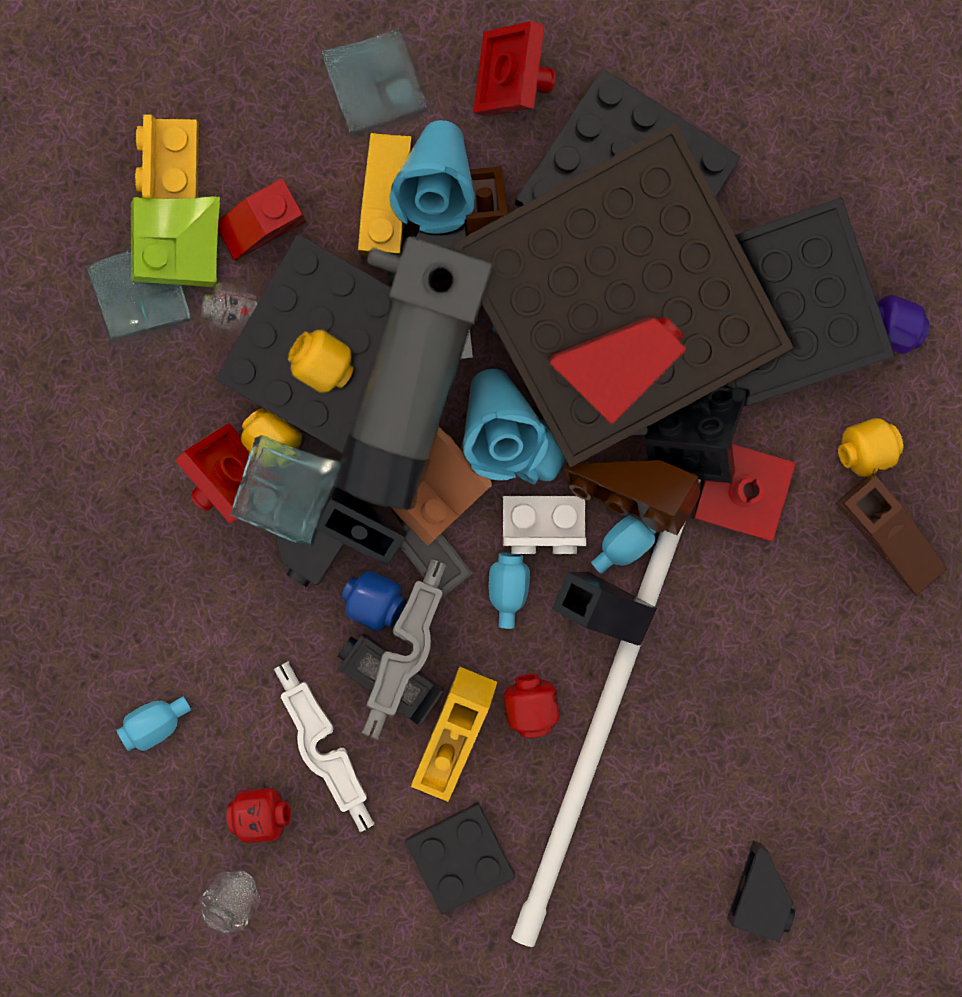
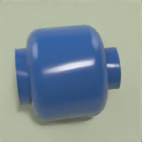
(373, 600)

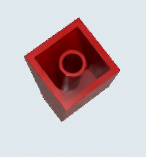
(620, 363)

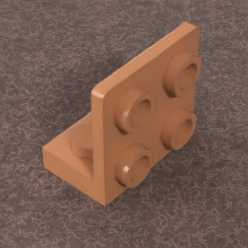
(445, 492)

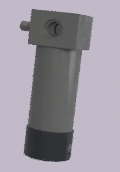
(411, 372)

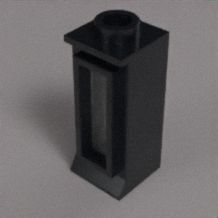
(361, 663)

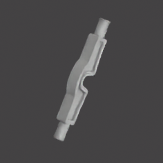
(398, 669)

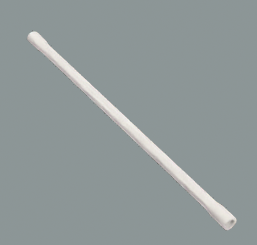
(534, 908)

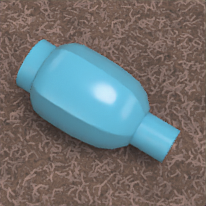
(624, 543)
(508, 587)
(151, 723)

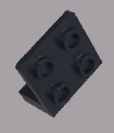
(700, 435)

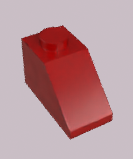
(260, 219)

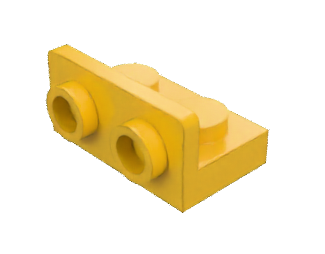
(168, 158)

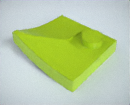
(174, 241)

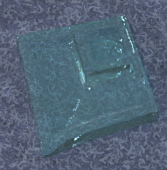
(374, 81)
(134, 306)
(284, 490)

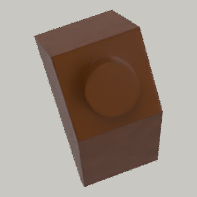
(489, 198)

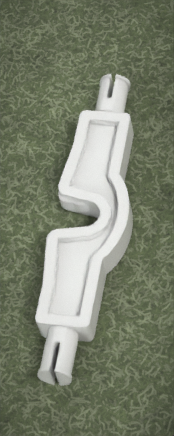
(333, 766)

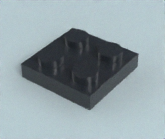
(460, 858)

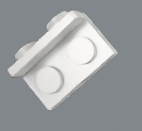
(543, 522)

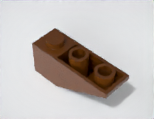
(644, 489)
(892, 533)

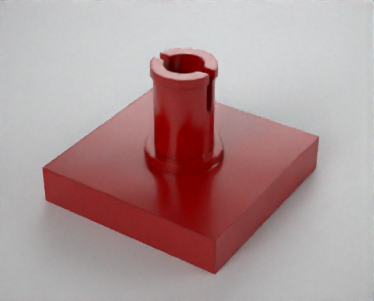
(511, 69)
(216, 469)
(753, 498)

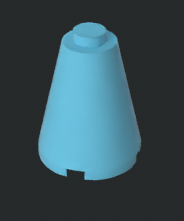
(435, 181)
(501, 428)

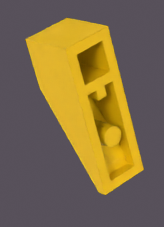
(378, 222)
(454, 734)

